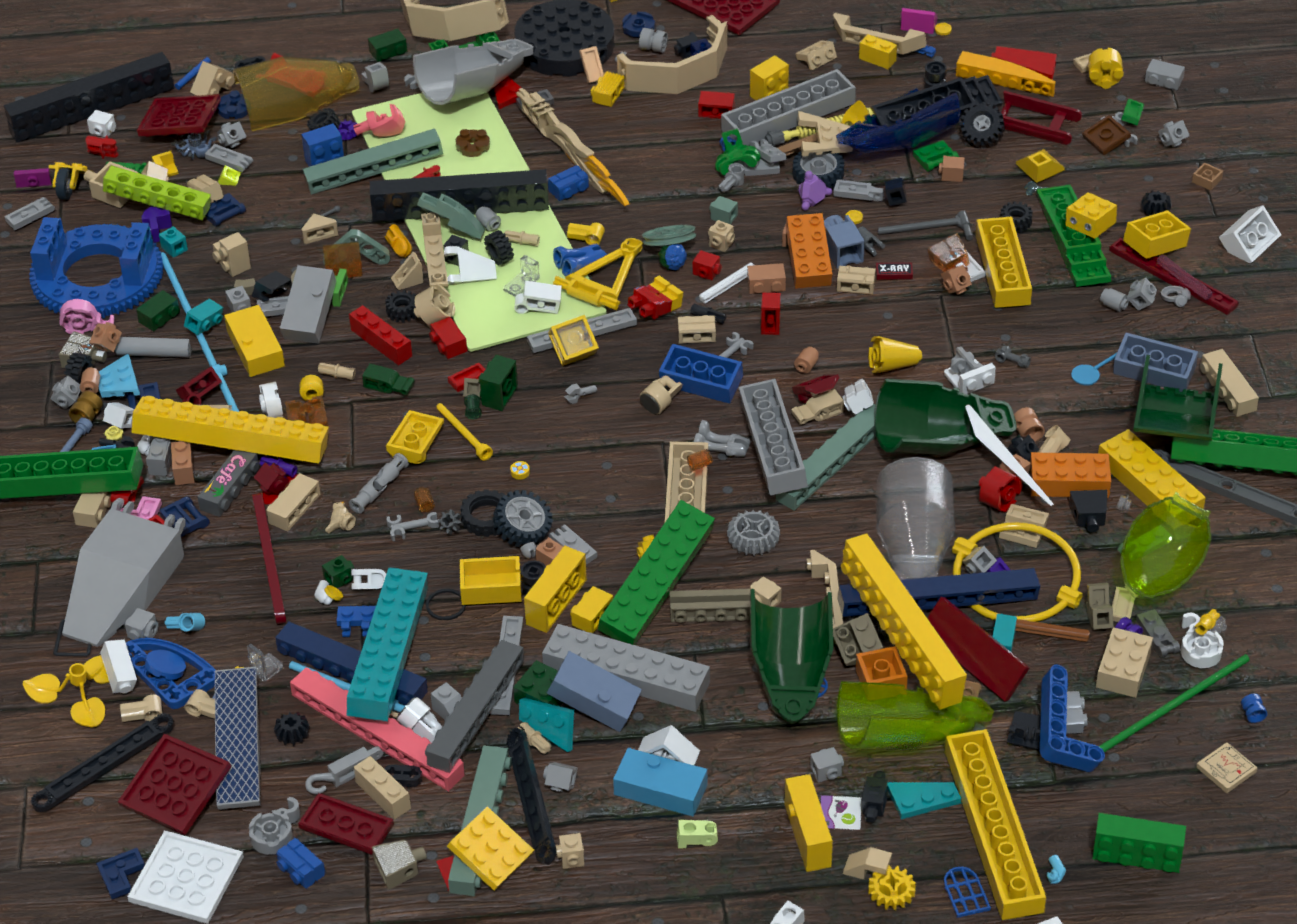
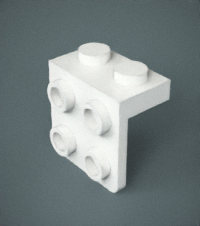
(973, 379)

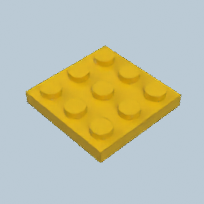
(490, 848)

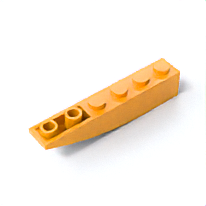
(1004, 73)

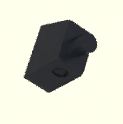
(1089, 508)

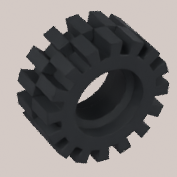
(323, 119)
(1021, 211)
(499, 247)
(398, 313)
(77, 365)

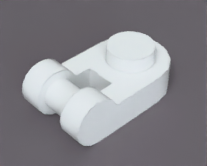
(375, 578)

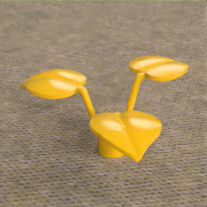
(86, 713)

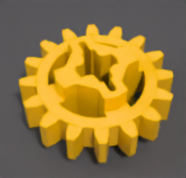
(893, 888)

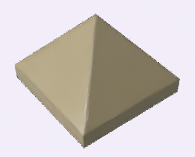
(471, 386)

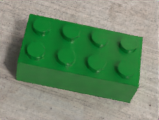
(1139, 842)

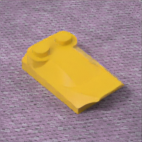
(414, 436)

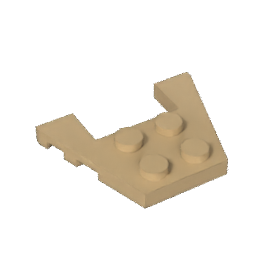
(826, 135)

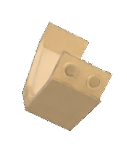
(455, 21)
(679, 76)

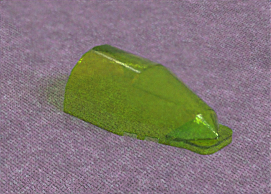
(901, 719)

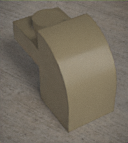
(1098, 607)

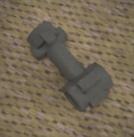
(1005, 353)

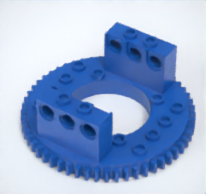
(57, 251)

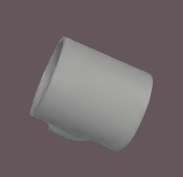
(734, 177)

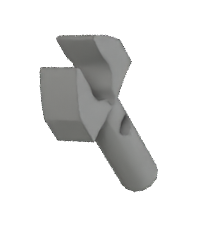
(412, 80)
(575, 392)

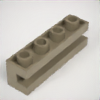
(710, 605)

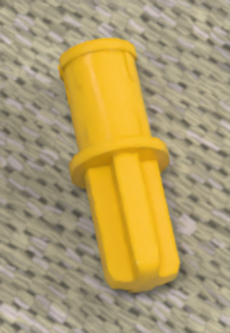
(1207, 622)

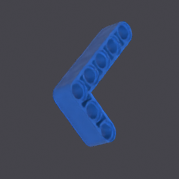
(1053, 740)

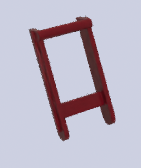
(1050, 133)

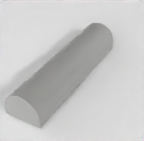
(153, 347)

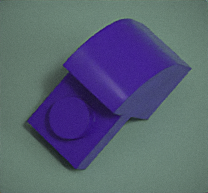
(157, 219)

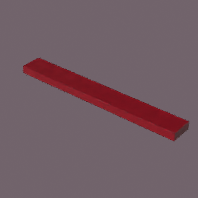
(1218, 300)

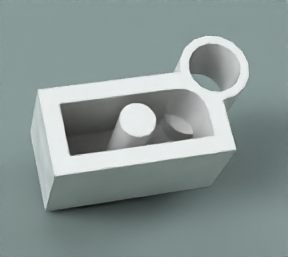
(538, 297)

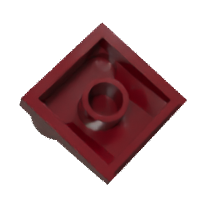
(815, 387)

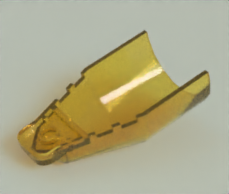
(292, 87)

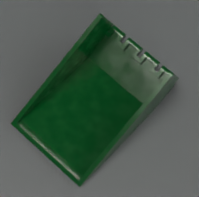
(1176, 412)

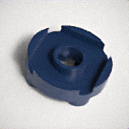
(631, 23)
(232, 106)

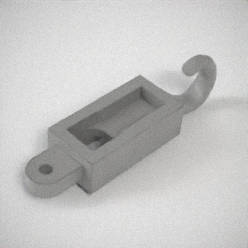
(342, 769)

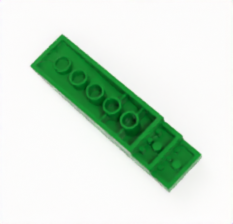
(1079, 251)

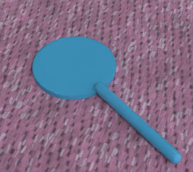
(1088, 374)

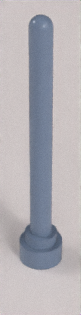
(82, 426)

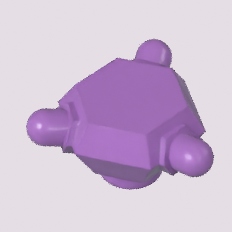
(812, 190)

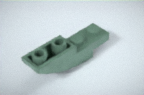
(460, 217)

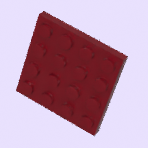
(178, 115)
(174, 784)

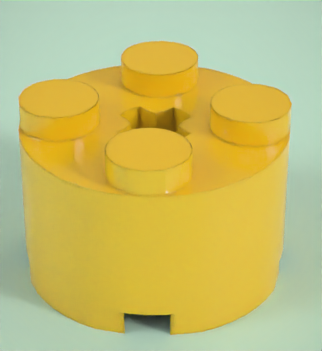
(1105, 67)

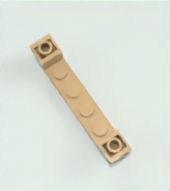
(912, 41)
(434, 250)
(824, 568)

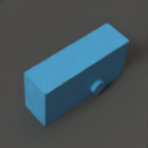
(660, 782)

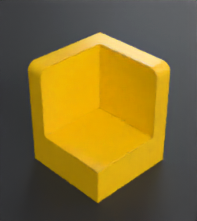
(166, 160)

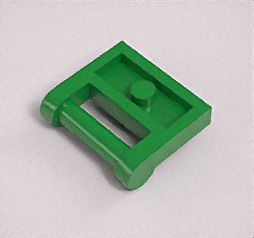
(933, 154)

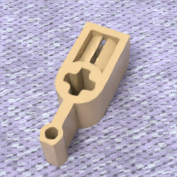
(819, 407)

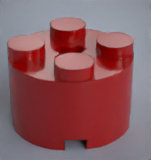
(999, 489)

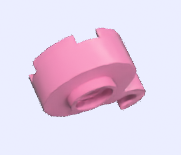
(80, 316)

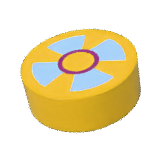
(520, 470)

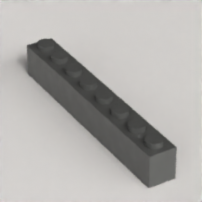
(474, 706)

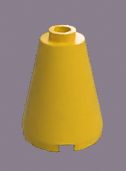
(892, 354)

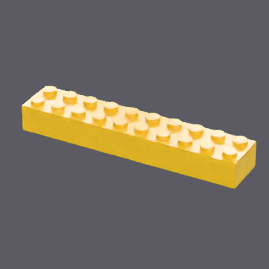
(230, 429)
(903, 621)
(995, 825)

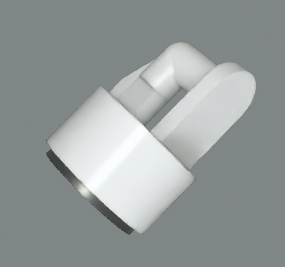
(415, 716)

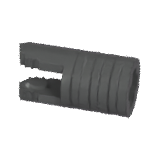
(870, 240)

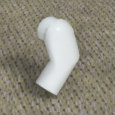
(143, 444)
(321, 595)

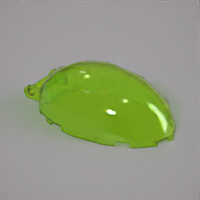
(1164, 548)

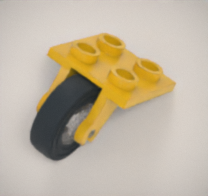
(66, 178)

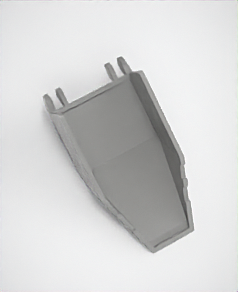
(120, 571)

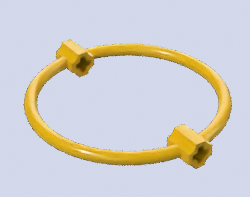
(1067, 595)

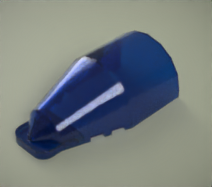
(907, 134)

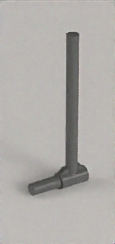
(960, 220)

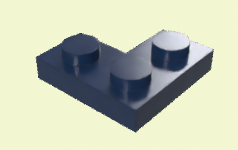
(115, 870)

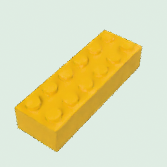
(1003, 262)
(1146, 471)

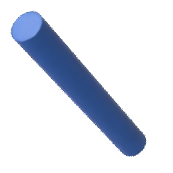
(190, 75)

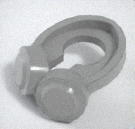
(1182, 297)

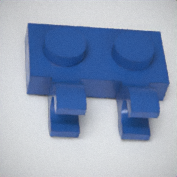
(354, 616)

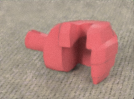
(383, 125)

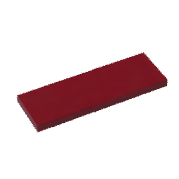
(977, 650)

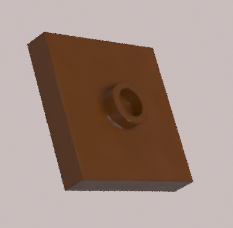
(1106, 135)

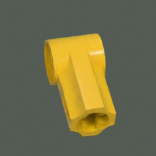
(591, 234)

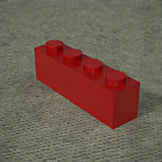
(380, 335)

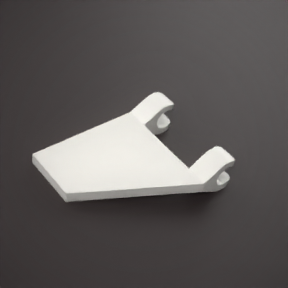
(471, 266)

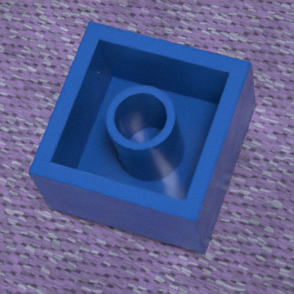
(322, 145)

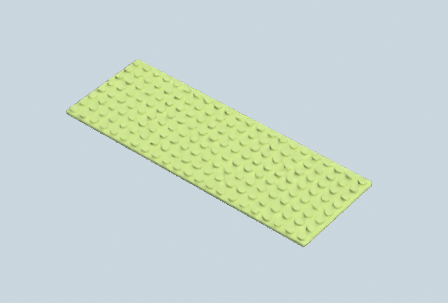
(482, 307)

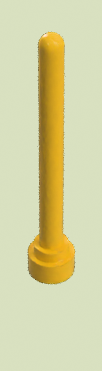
(483, 450)

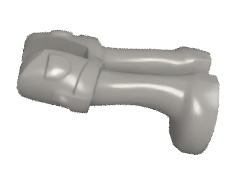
(731, 444)

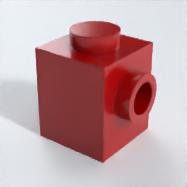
(706, 265)

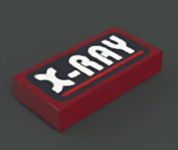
(894, 271)

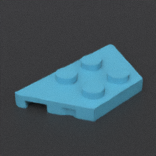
(118, 378)

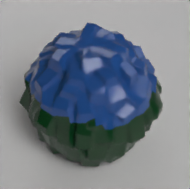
(672, 256)

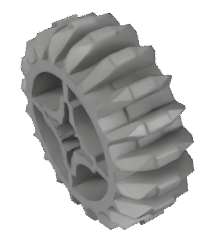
(752, 537)

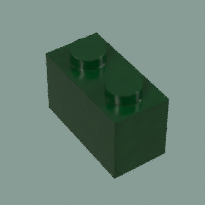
(387, 45)
(158, 310)

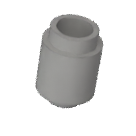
(488, 218)
(1114, 299)

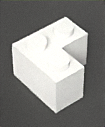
(671, 745)

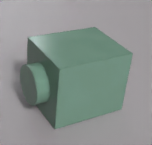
(724, 210)

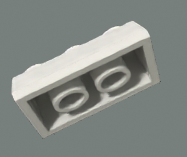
(1250, 234)

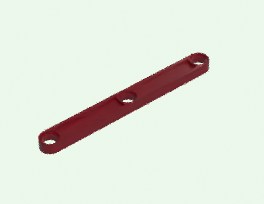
(269, 558)

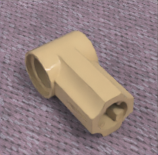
(1055, 440)
(200, 703)
(145, 709)

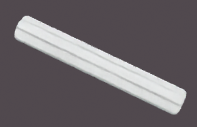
(724, 285)

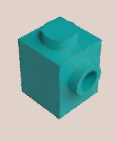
(173, 242)

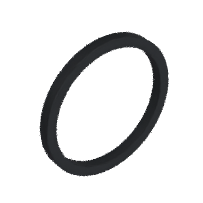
(444, 618)

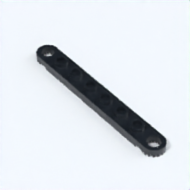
(102, 762)
(531, 796)

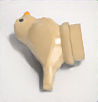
(340, 518)

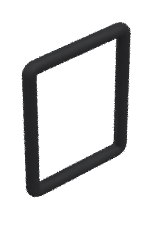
(56, 653)

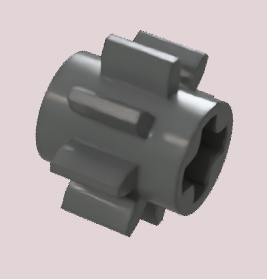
(449, 517)

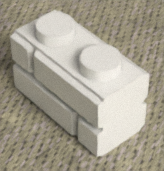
(858, 397)

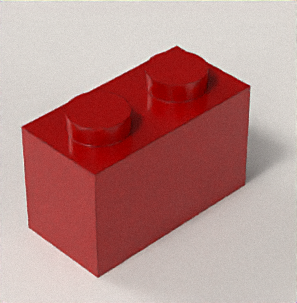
(715, 103)
(770, 313)
(448, 338)

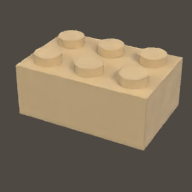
(1124, 662)

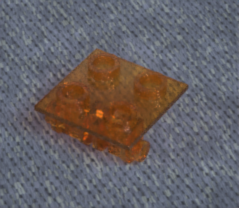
(343, 257)

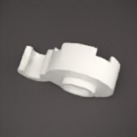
(270, 400)
(1197, 649)

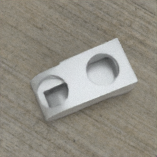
(786, 916)

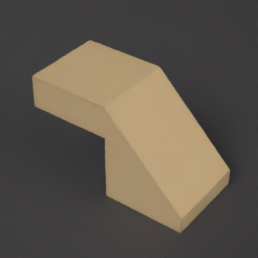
(867, 859)

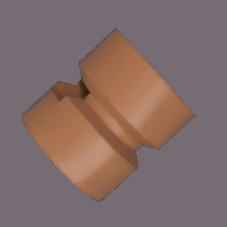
(1028, 423)

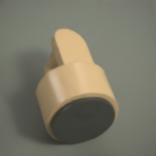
(656, 397)

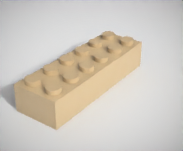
(682, 481)

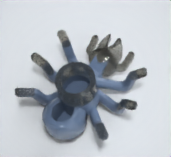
(194, 144)

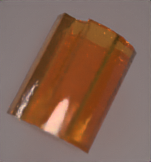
(699, 459)
(424, 499)

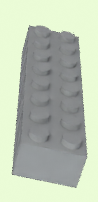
(780, 110)
(773, 437)
(656, 673)

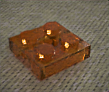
(314, 408)

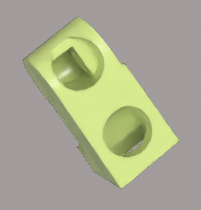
(696, 833)

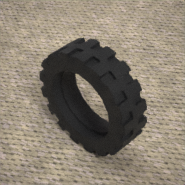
(474, 501)

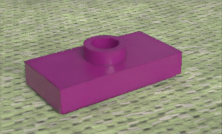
(32, 177)

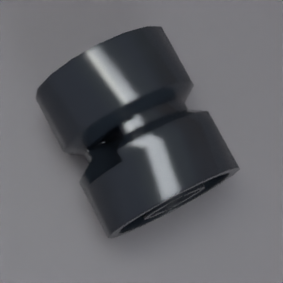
(934, 73)
(530, 573)

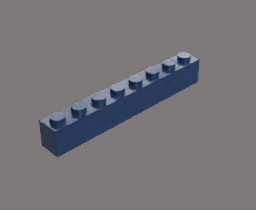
(338, 659)

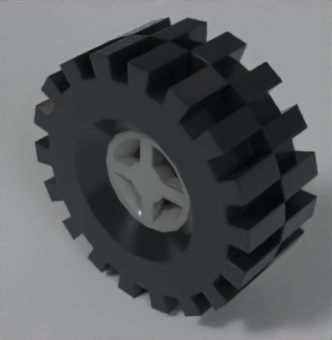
(980, 117)

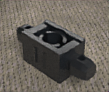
(875, 796)

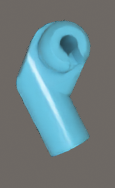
(1058, 870)

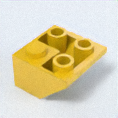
(1040, 165)

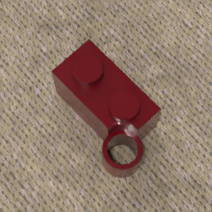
(198, 386)

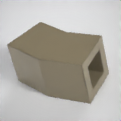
(247, 284)

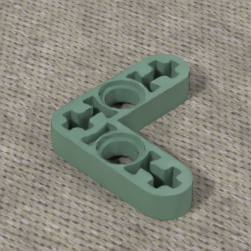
(364, 240)

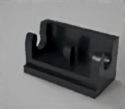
(270, 283)

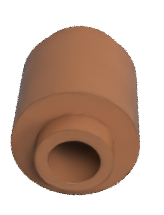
(806, 360)
(90, 380)

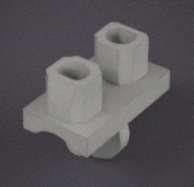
(963, 361)

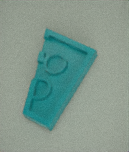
(550, 720)
(922, 797)

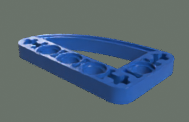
(179, 691)

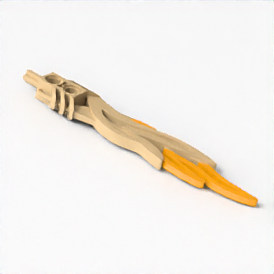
(547, 123)

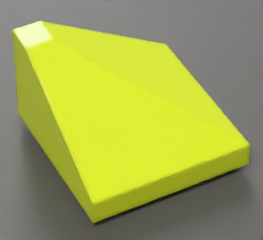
(229, 176)

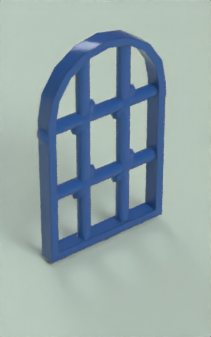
(962, 899)

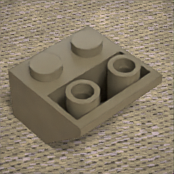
(856, 637)

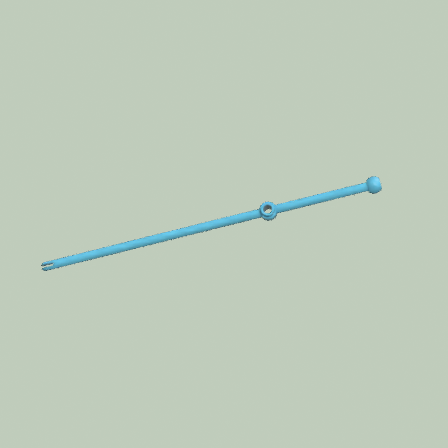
(219, 369)

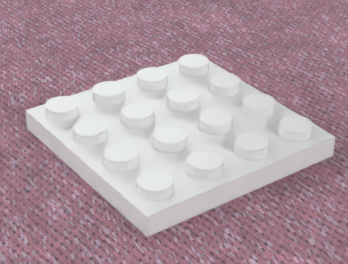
(185, 877)

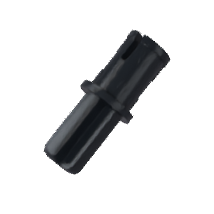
(699, 310)

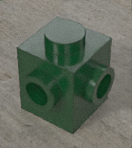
(338, 571)

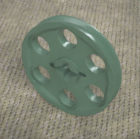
(669, 235)

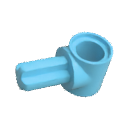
(184, 622)

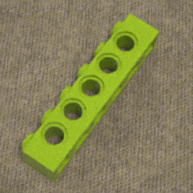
(156, 192)

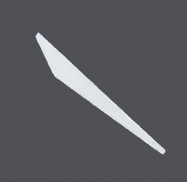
(990, 440)

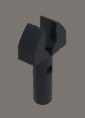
(124, 443)

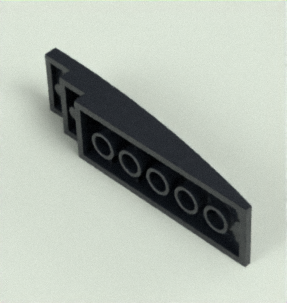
(968, 90)

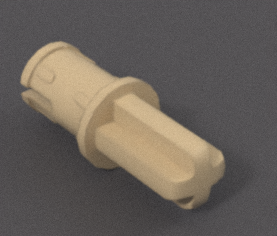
(523, 238)
(337, 371)
(535, 738)

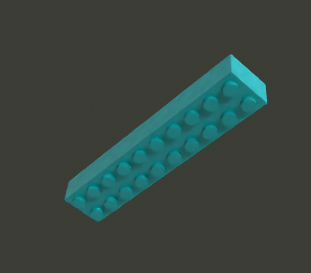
(387, 644)

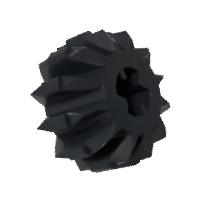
(1155, 202)
(291, 728)

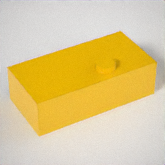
(254, 340)
(555, 589)
(808, 823)

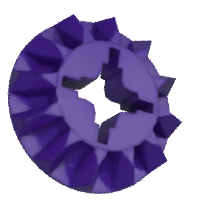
(347, 134)

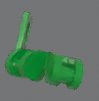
(736, 153)

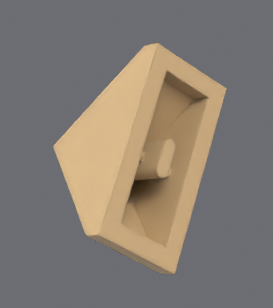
(319, 228)
(409, 273)

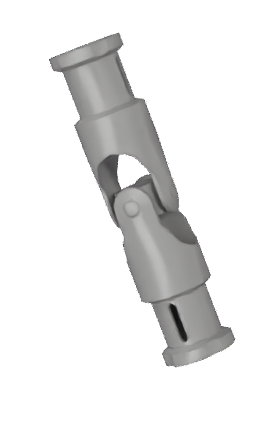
(385, 475)

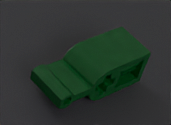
(386, 380)

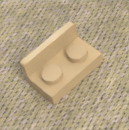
(817, 54)

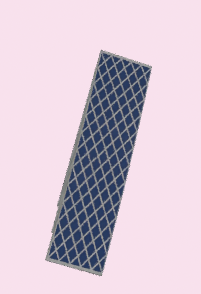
(237, 736)

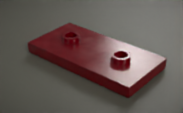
(345, 823)

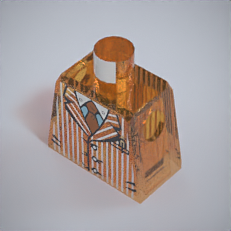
(949, 253)

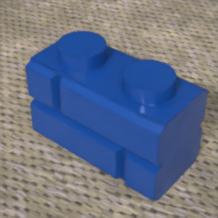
(568, 183)
(300, 863)

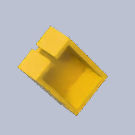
(490, 580)

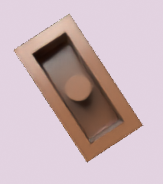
(766, 278)
(182, 463)

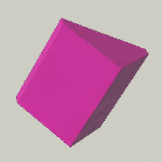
(918, 20)

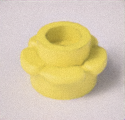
(114, 433)

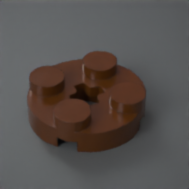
(478, 137)

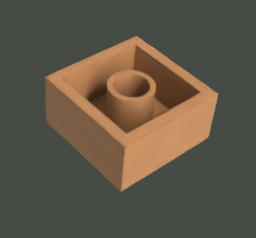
(1207, 176)

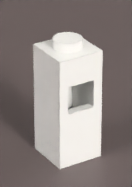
(118, 666)

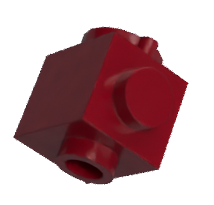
(271, 478)

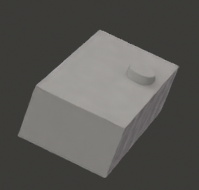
(308, 304)

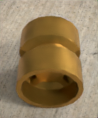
(86, 406)

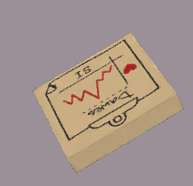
(1226, 767)

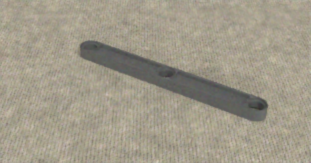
(1239, 492)

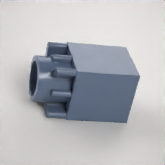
(843, 241)

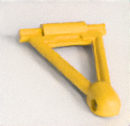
(594, 292)

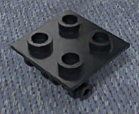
(1025, 730)

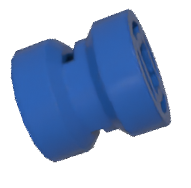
(1254, 709)

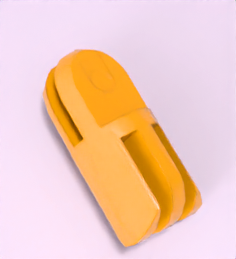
(398, 241)

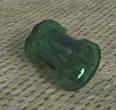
(472, 406)

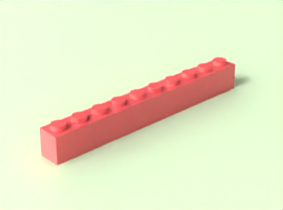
(388, 735)

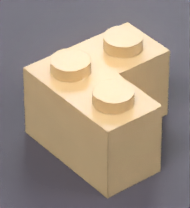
(211, 79)
(232, 254)

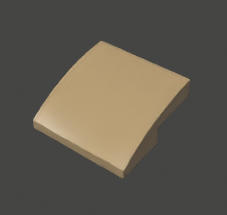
(1024, 515)

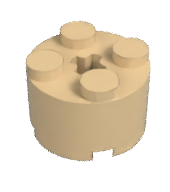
(433, 304)

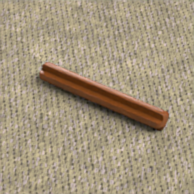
(1052, 630)

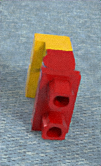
(656, 298)

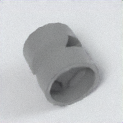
(653, 40)

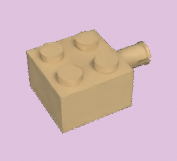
(96, 186)

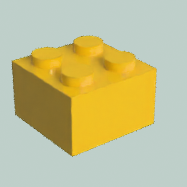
(768, 78)

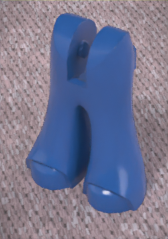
(574, 259)

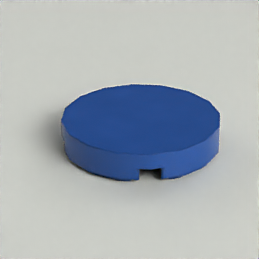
(165, 664)

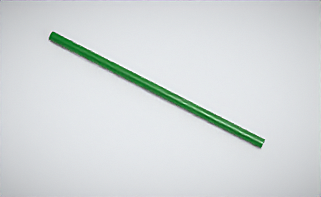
(1174, 703)

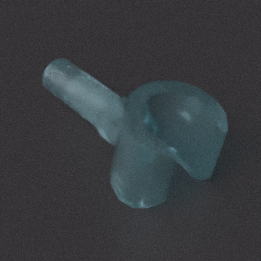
(1031, 188)

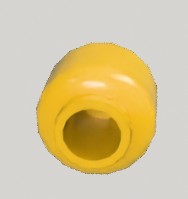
(310, 387)

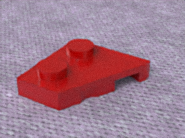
(506, 92)

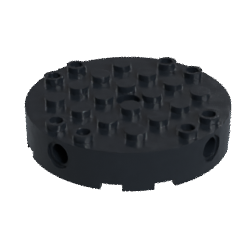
(558, 33)

